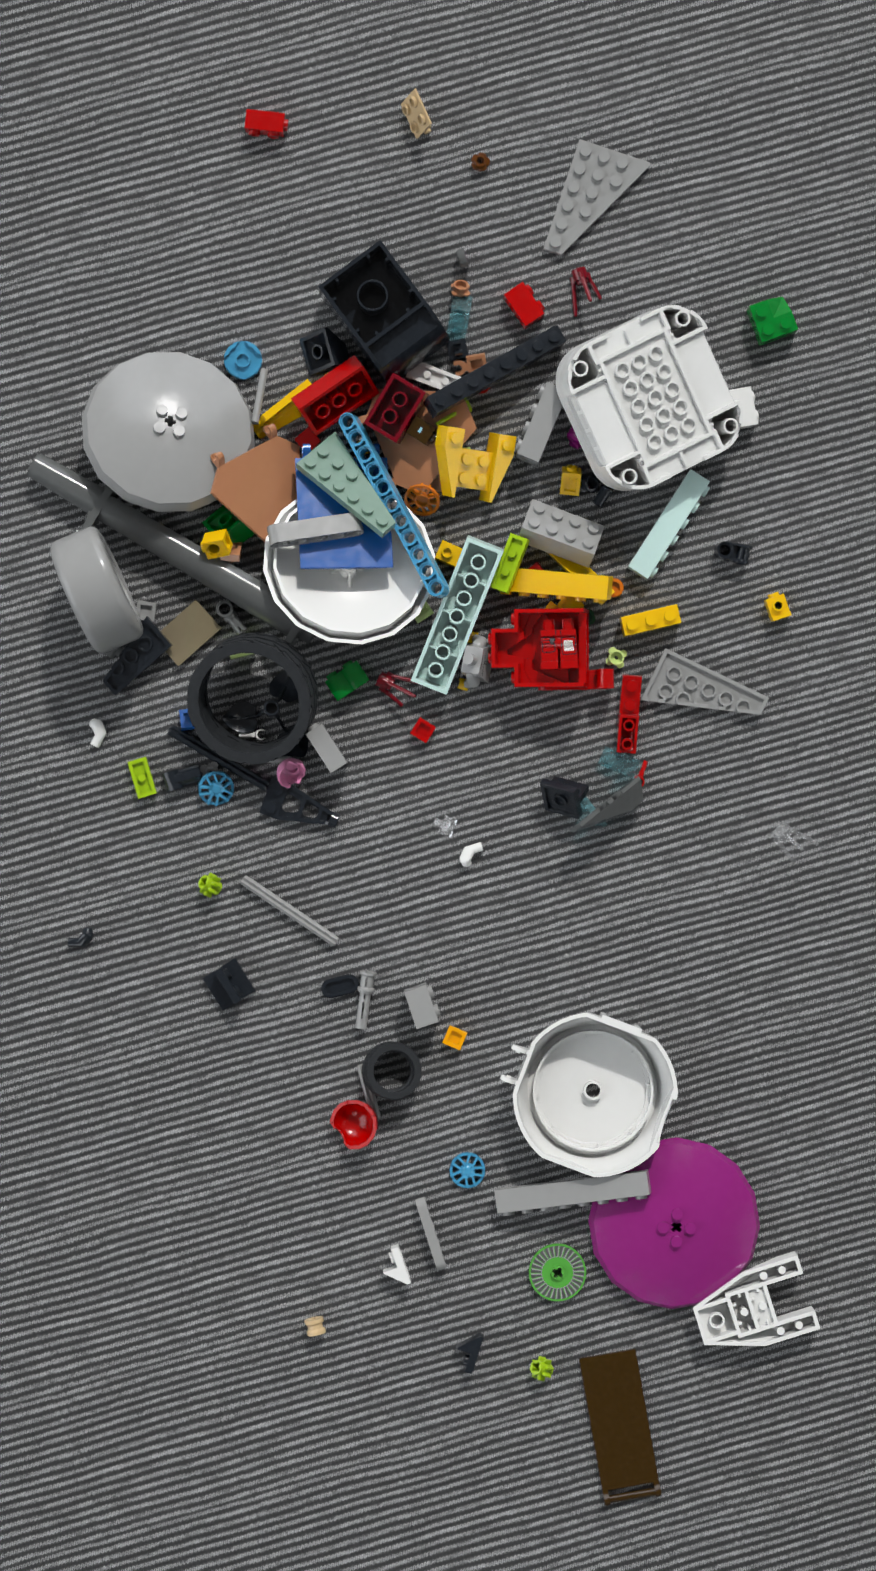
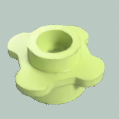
(612, 661)

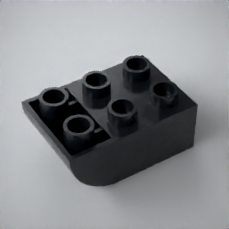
(384, 312)

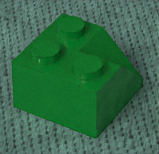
(771, 320)

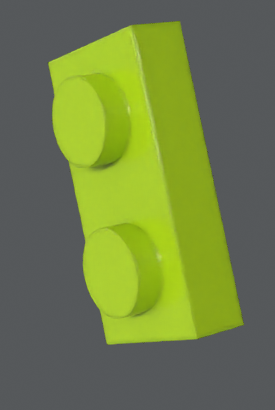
(142, 777)

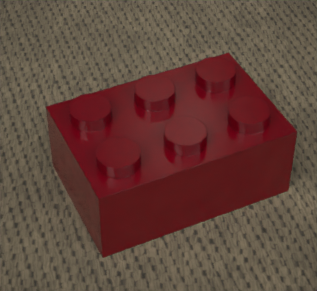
(396, 408)

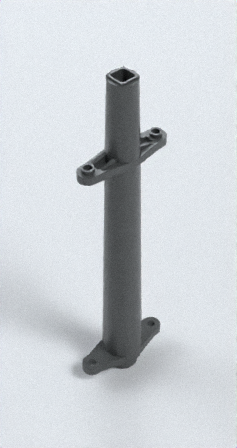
(166, 544)

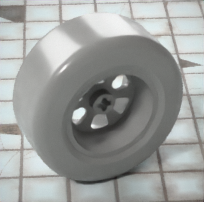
(96, 590)

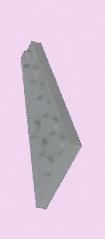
(693, 685)

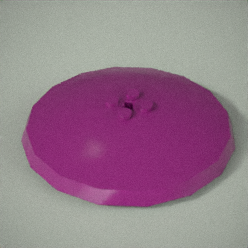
(715, 1231)

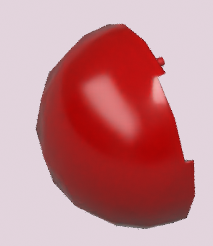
(355, 1122)

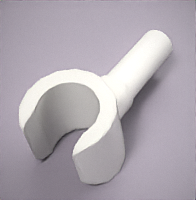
(252, 734)

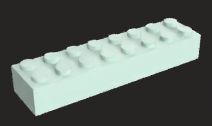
(457, 614)

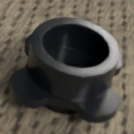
(593, 483)

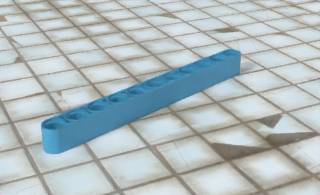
(387, 498)

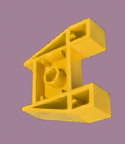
(472, 467)

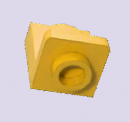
(570, 480)

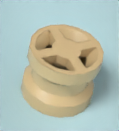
(315, 1326)

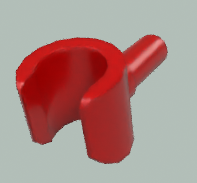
(642, 770)

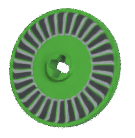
(554, 1257)

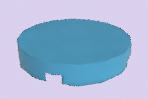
(243, 360)

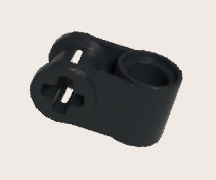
(737, 552)

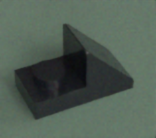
(472, 1346)

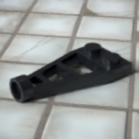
(276, 796)

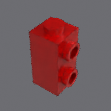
(265, 123)

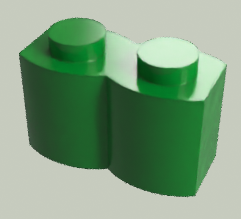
(347, 680)

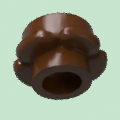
(476, 165)

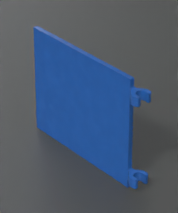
(345, 553)

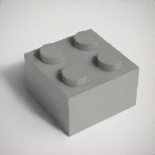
(421, 1005)

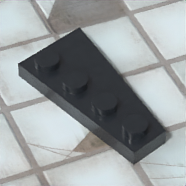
(137, 657)

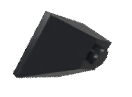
(323, 351)

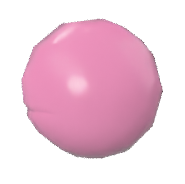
(290, 771)

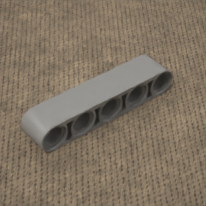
(314, 530)

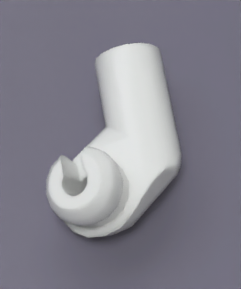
(99, 731)
(468, 852)

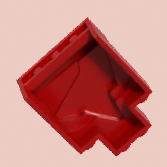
(521, 648)

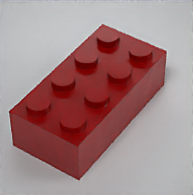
(335, 394)

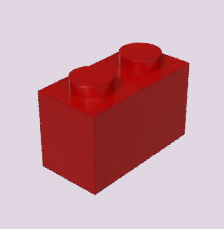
(524, 304)

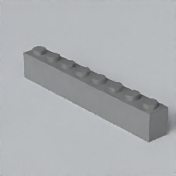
(572, 1191)

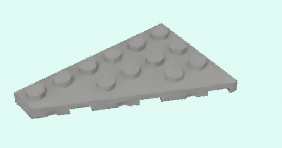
(592, 186)

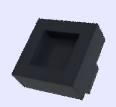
(457, 349)

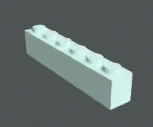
(668, 524)

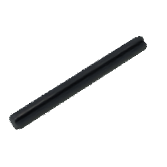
(232, 766)

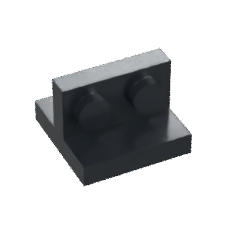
(563, 796)
(229, 984)

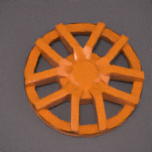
(422, 499)

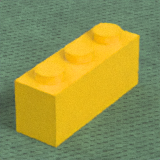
(650, 620)

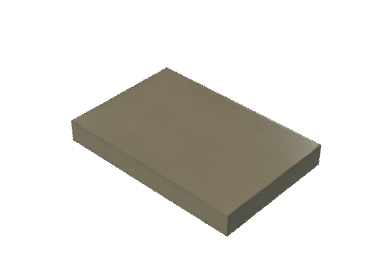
(189, 632)

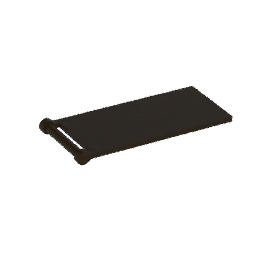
(619, 1424)

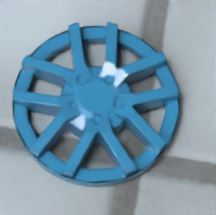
(215, 788)
(467, 1169)

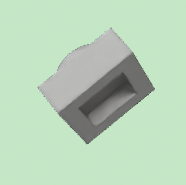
(146, 609)

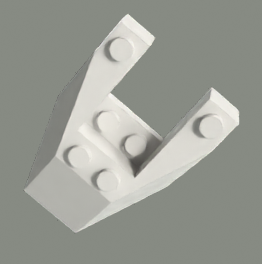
(743, 1311)

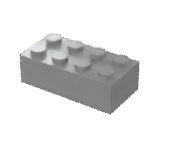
(541, 425)
(561, 533)

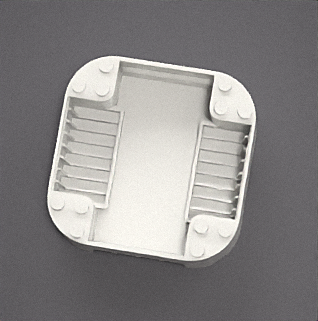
(648, 399)

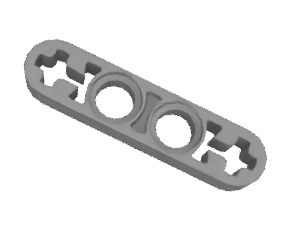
(430, 1233)

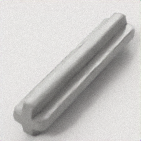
(369, 1096)

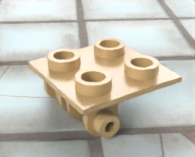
(416, 114)

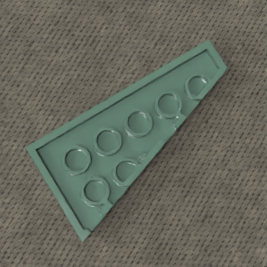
(339, 476)

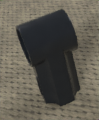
(179, 778)

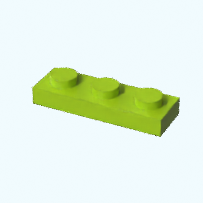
(509, 563)

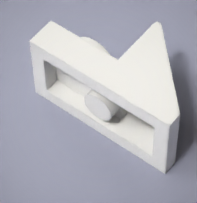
(399, 1270)

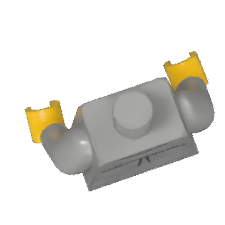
(475, 662)

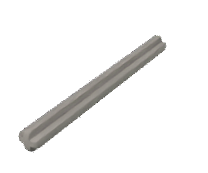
(289, 910)

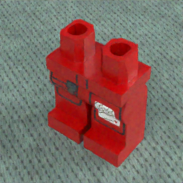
(559, 639)

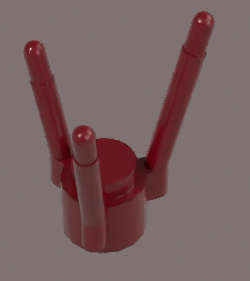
(582, 277)
(386, 682)

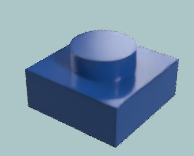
(185, 720)

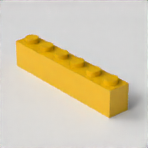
(562, 585)

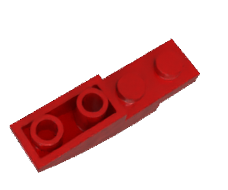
(628, 713)

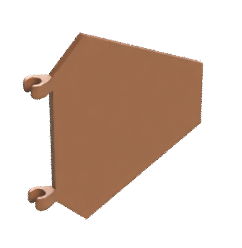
(412, 460)
(258, 481)

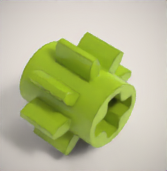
(210, 885)
(541, 1368)

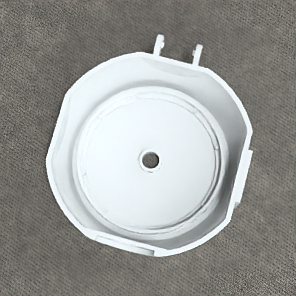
(599, 1132)

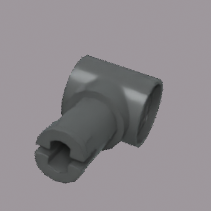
(231, 617)

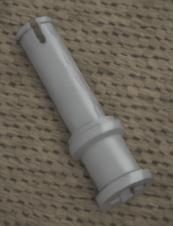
(361, 1022)

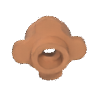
(460, 288)

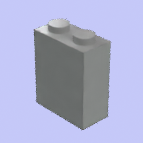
(326, 747)

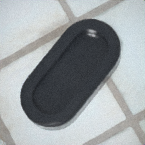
(340, 986)

